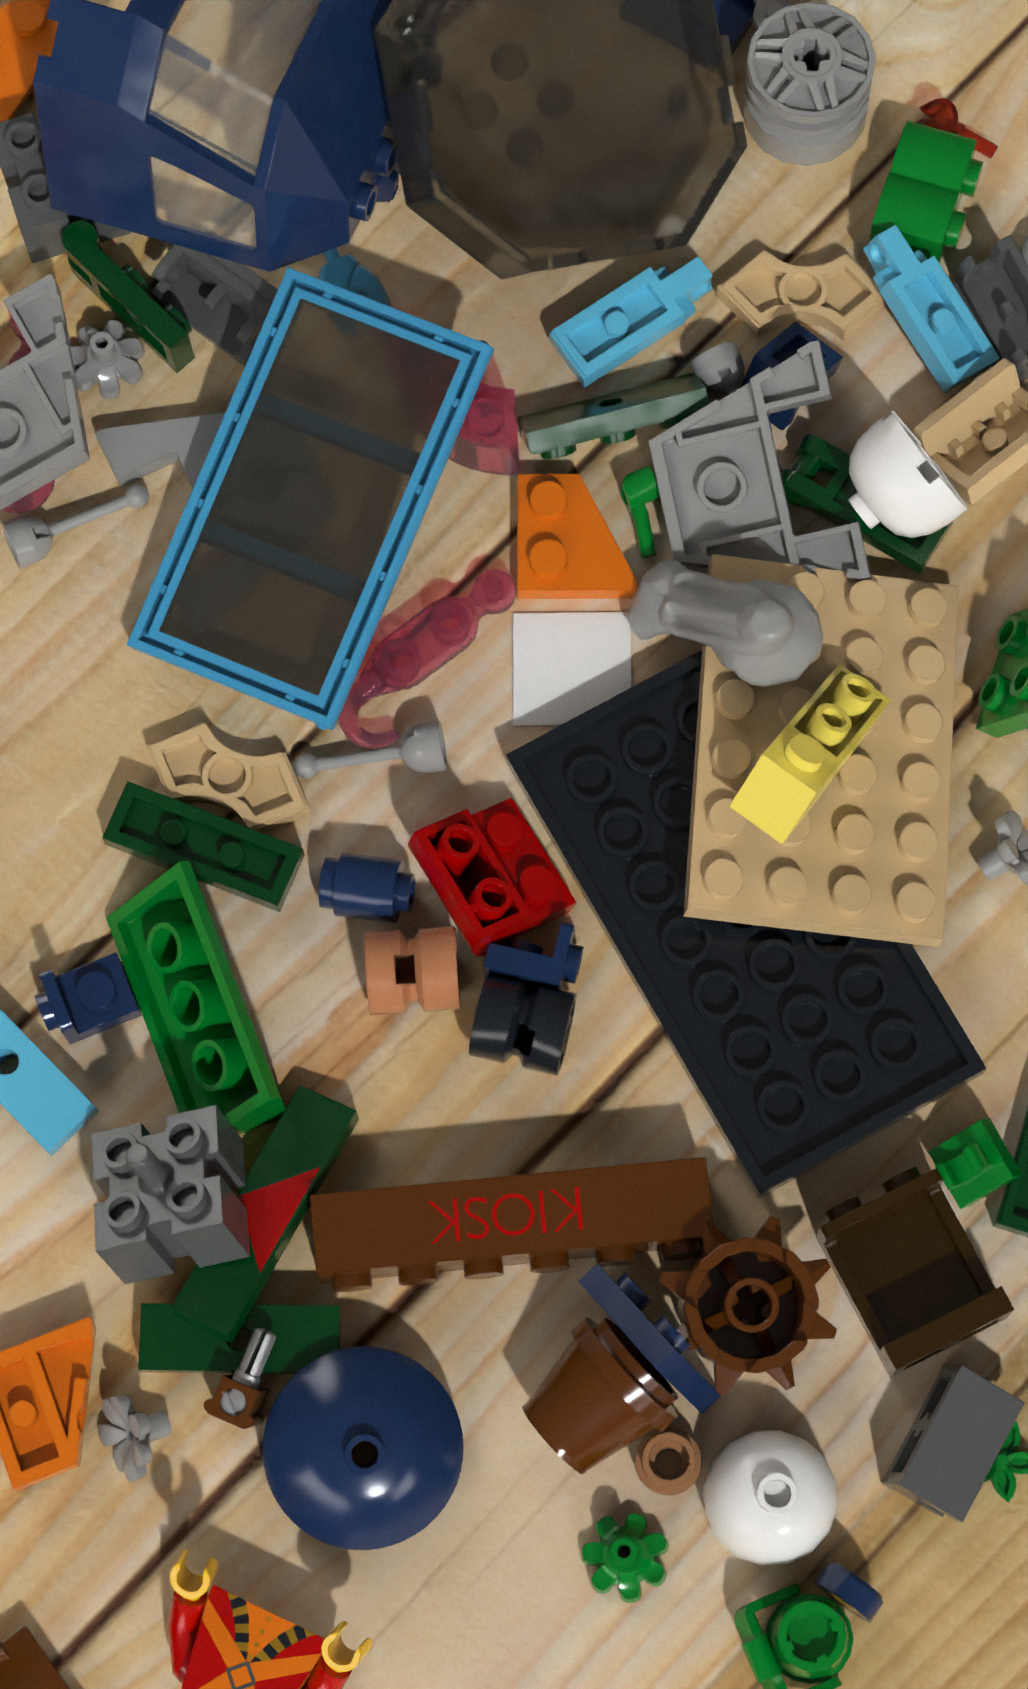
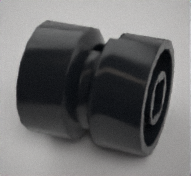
(499, 1028)

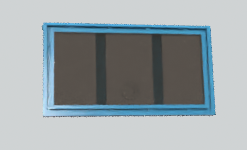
(310, 498)

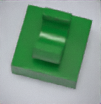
(974, 1163)

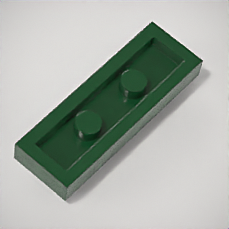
(217, 848)

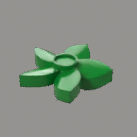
(1007, 1463)

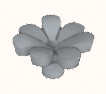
(106, 359)
(1011, 849)
(131, 1435)

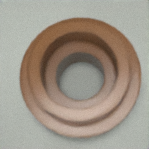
(674, 1440)

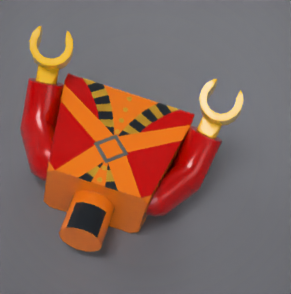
(243, 1646)

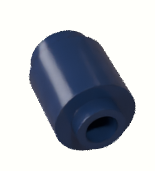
(366, 887)

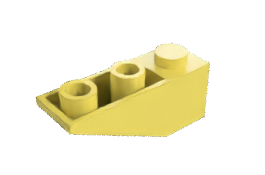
(809, 753)

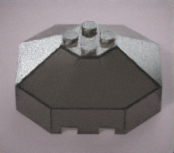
(559, 124)

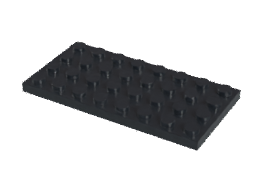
(781, 1030)

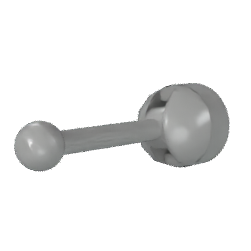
(720, 369)
(32, 538)
(420, 749)

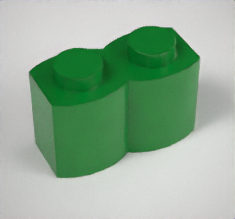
(926, 188)

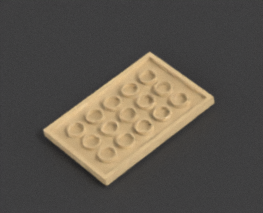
(877, 837)

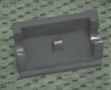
(215, 297)
(999, 300)
(953, 1442)

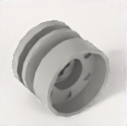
(800, 112)

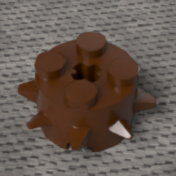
(783, 1318)

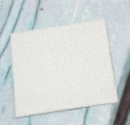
(567, 664)

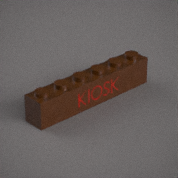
(510, 1222)

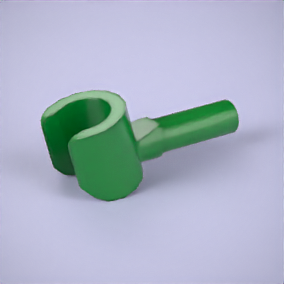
(636, 491)

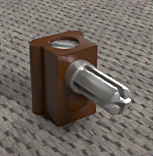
(239, 1394)

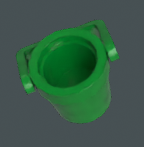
(803, 1639)

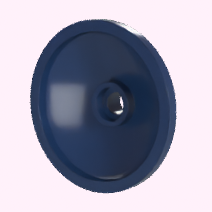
(354, 1399)

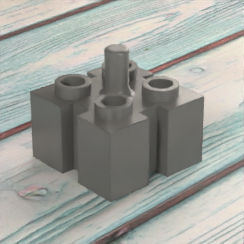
(28, 189)
(170, 1195)

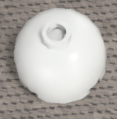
(900, 482)
(770, 1497)

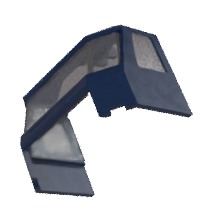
(219, 122)

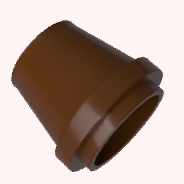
(599, 1397)

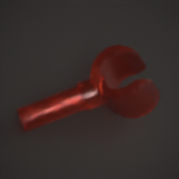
(945, 118)

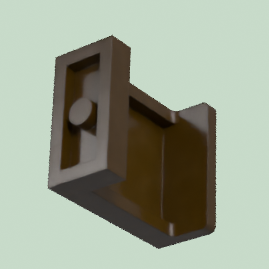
(910, 1270)

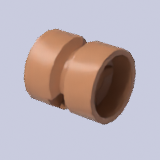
(435, 970)

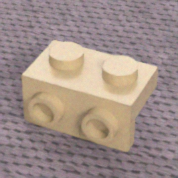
(980, 432)

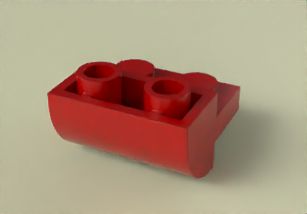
(491, 874)

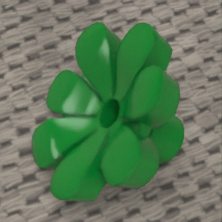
(627, 1571)

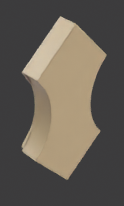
(779, 293)
(253, 788)

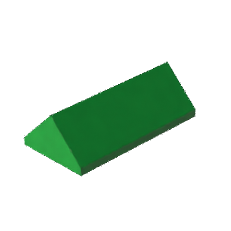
(194, 1002)

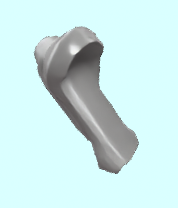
(754, 627)

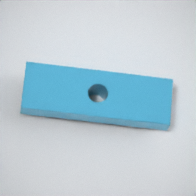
(39, 1092)

